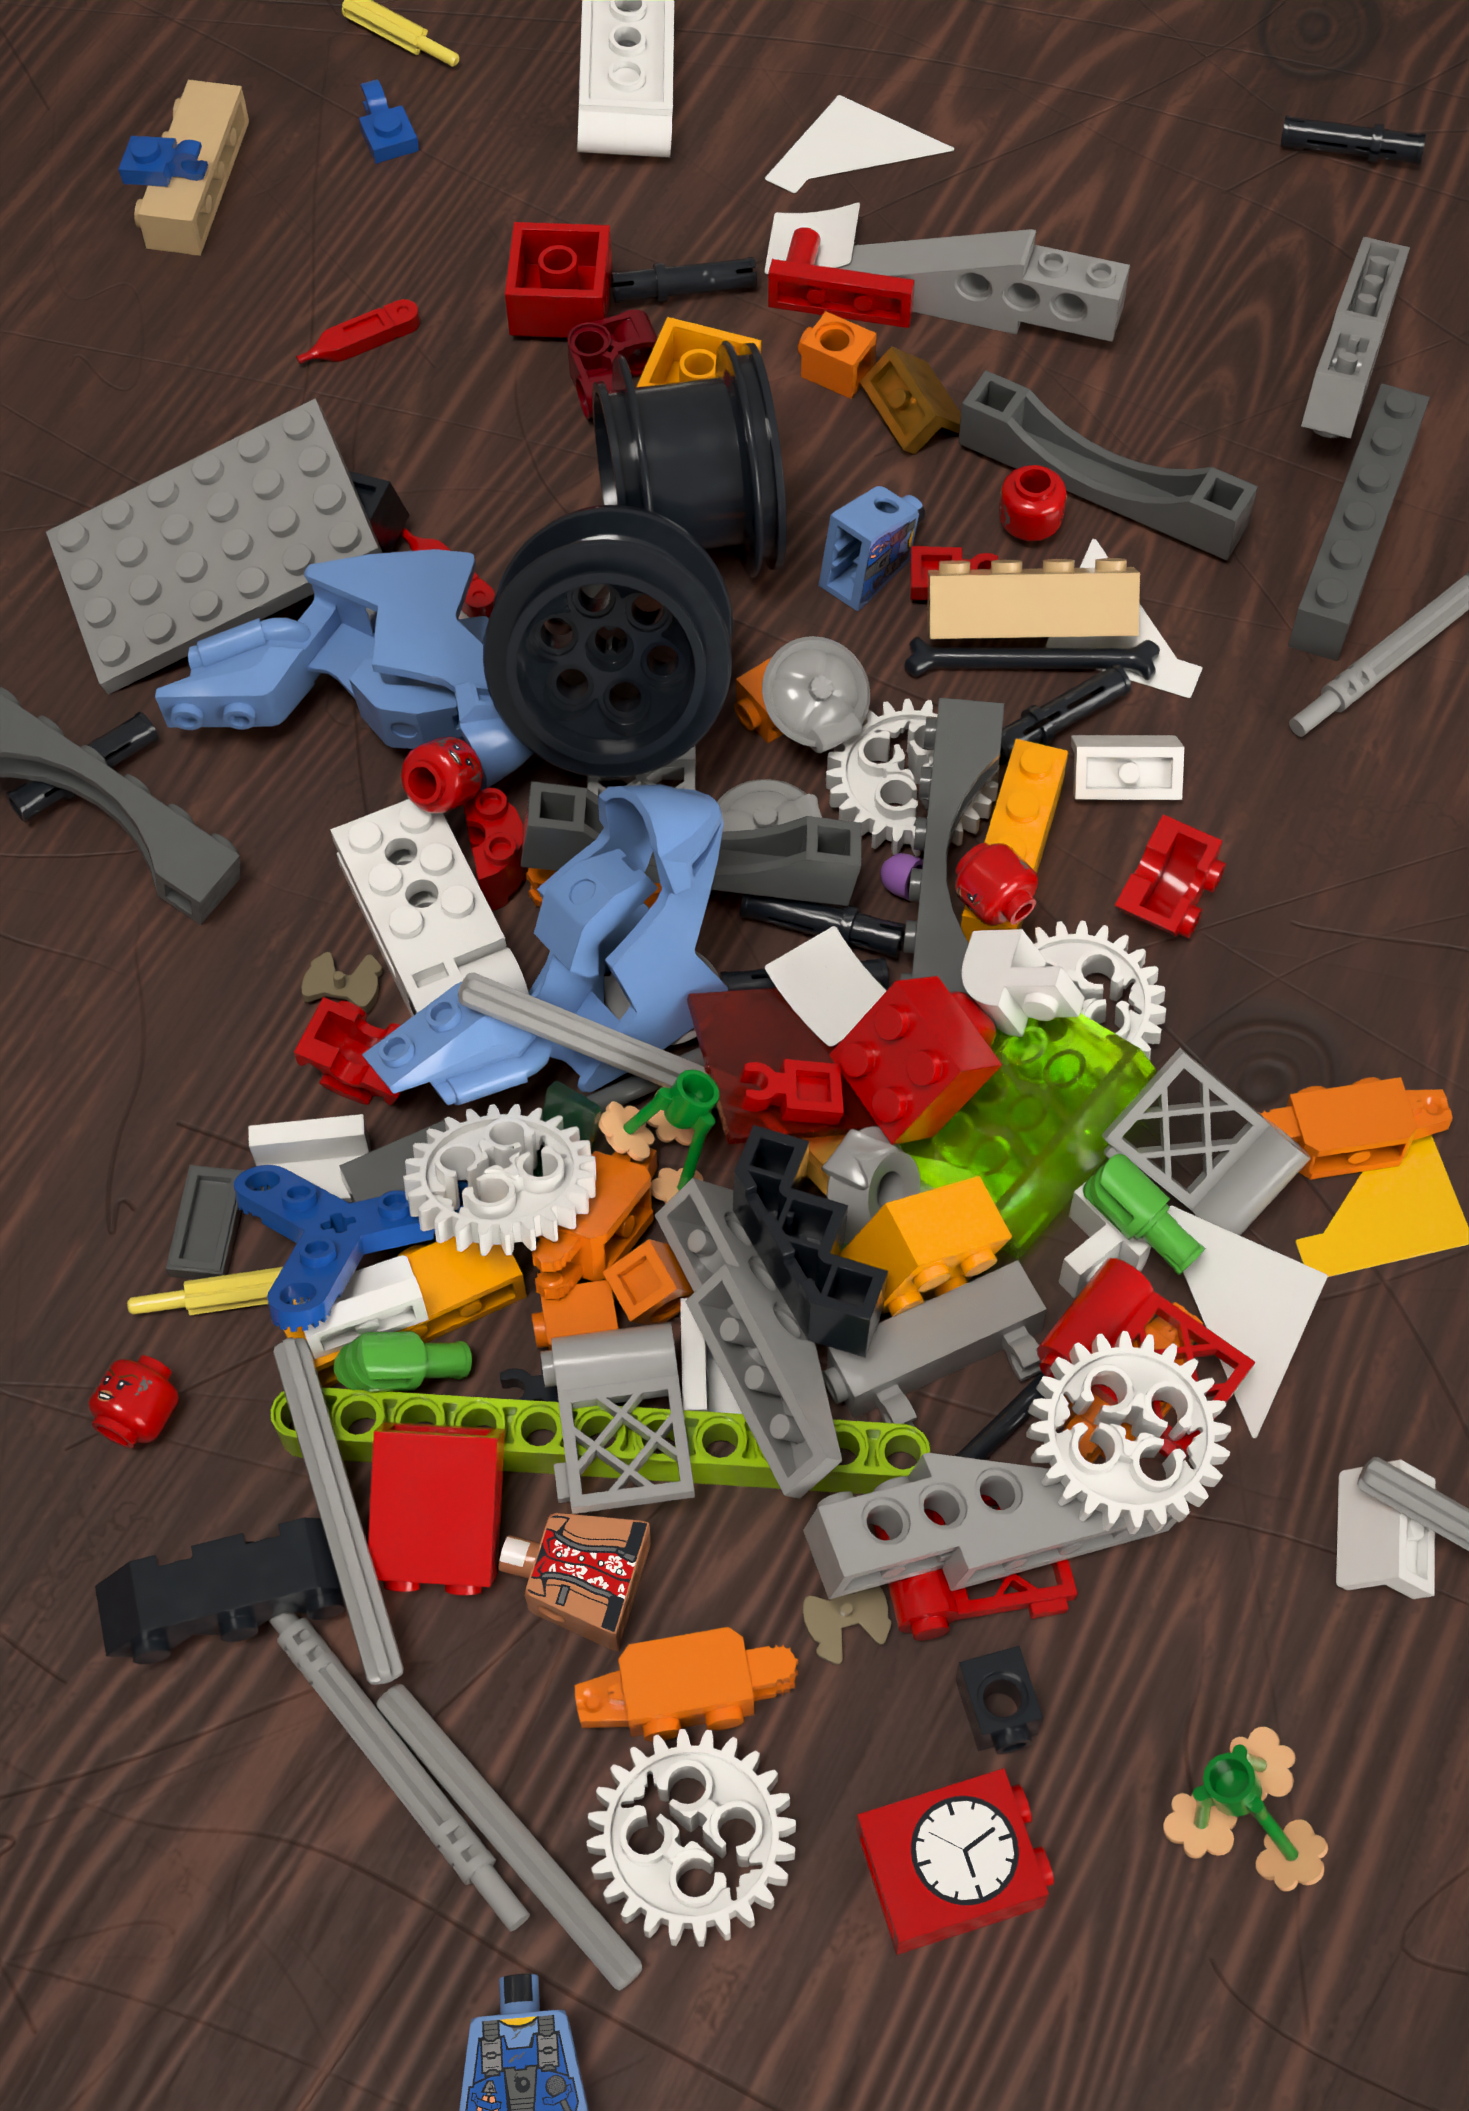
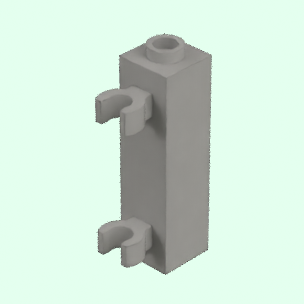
(939, 1339)

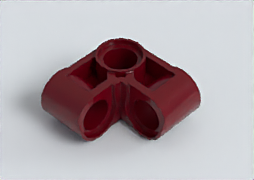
(596, 344)

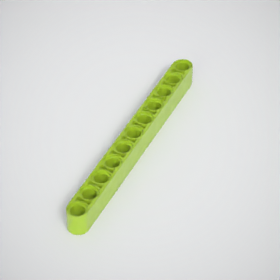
(744, 1467)

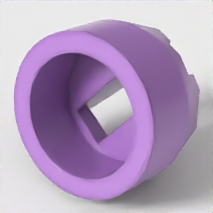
(897, 873)

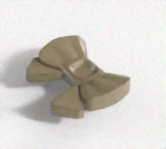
(359, 988)
(826, 1618)

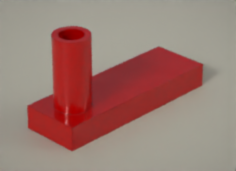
(844, 293)

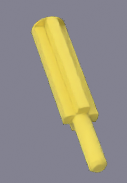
(396, 29)
(211, 1293)

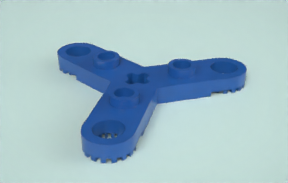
(322, 1257)

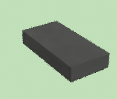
(205, 1224)

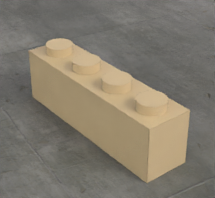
(182, 214)
(1033, 601)

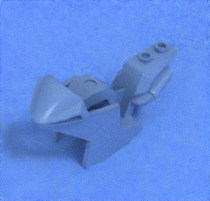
(385, 634)
(592, 925)

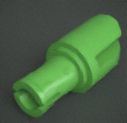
(1140, 1211)
(398, 1361)

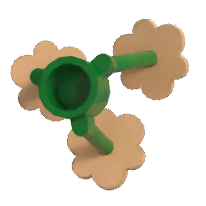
(677, 1114)
(1237, 1786)

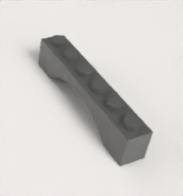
(1188, 504)
(1358, 522)
(964, 761)
(793, 860)
(184, 861)

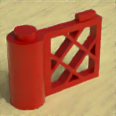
(1124, 1300)
(927, 1604)

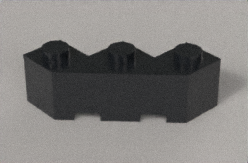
(802, 1244)
(220, 1591)

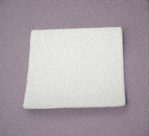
(834, 227)
(826, 985)

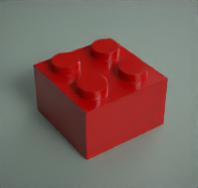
(557, 277)
(915, 1059)

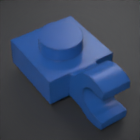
(385, 129)
(157, 159)

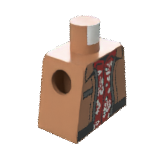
(582, 1573)

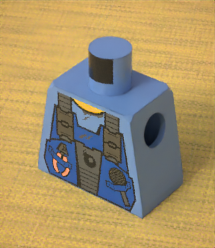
(868, 544)
(522, 2056)

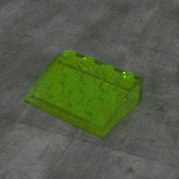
(1037, 1121)

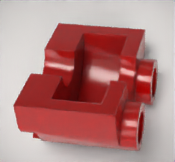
(496, 845)
(1172, 877)
(335, 1047)

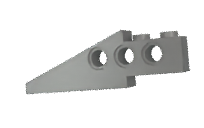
(1003, 281)
(1355, 339)
(753, 1336)
(973, 1543)

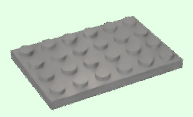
(209, 545)

